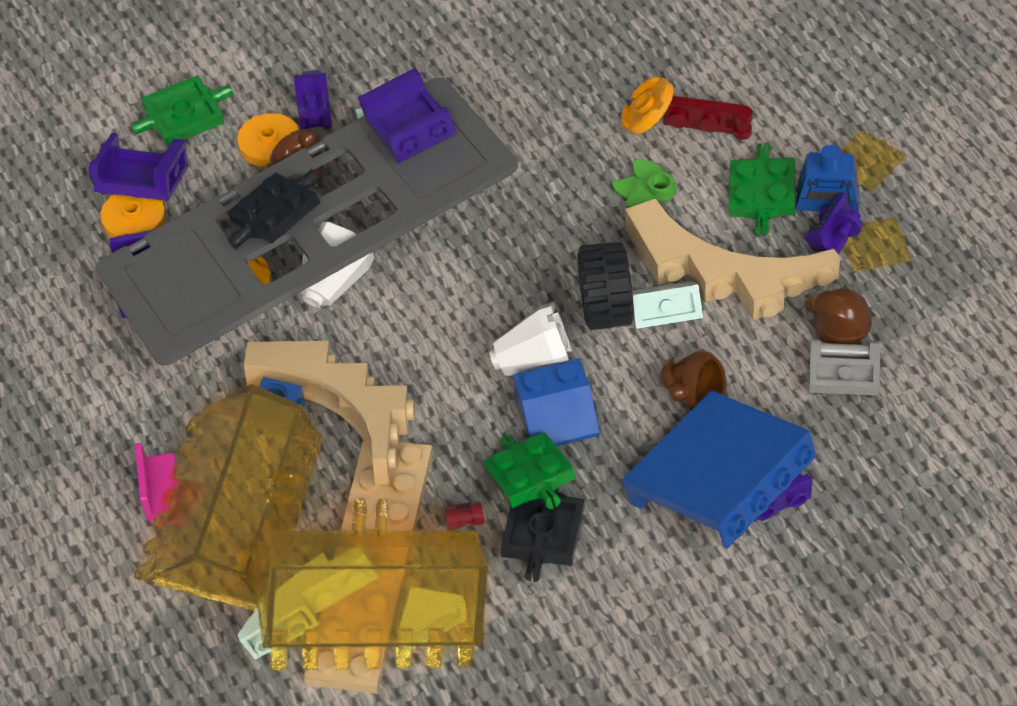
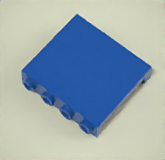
(721, 465)

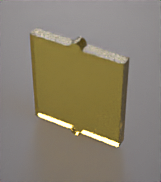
(873, 159)
(877, 246)

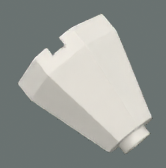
(332, 287)
(532, 343)

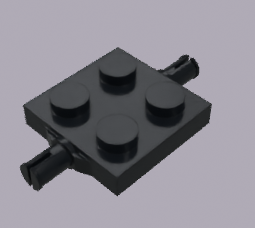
(273, 208)
(543, 533)

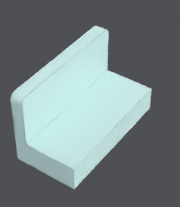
(666, 304)

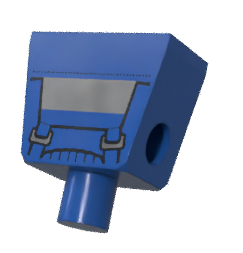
(825, 177)

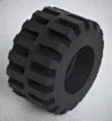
(605, 285)

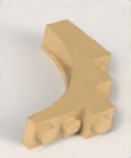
(758, 281)
(344, 388)

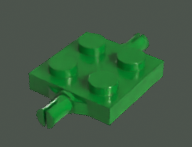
(182, 110)
(762, 188)
(529, 470)

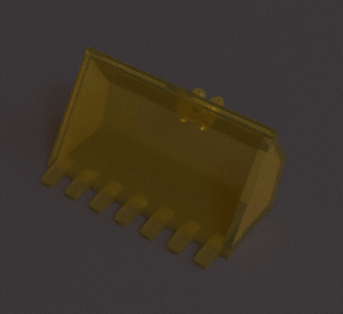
(239, 478)
(369, 592)

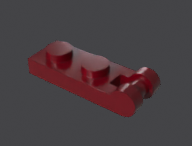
(709, 116)
(463, 515)

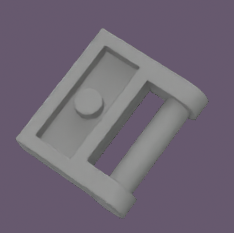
(845, 373)

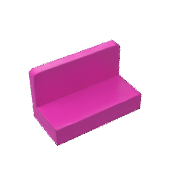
(154, 480)

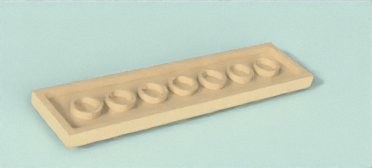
(404, 499)

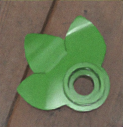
(646, 184)

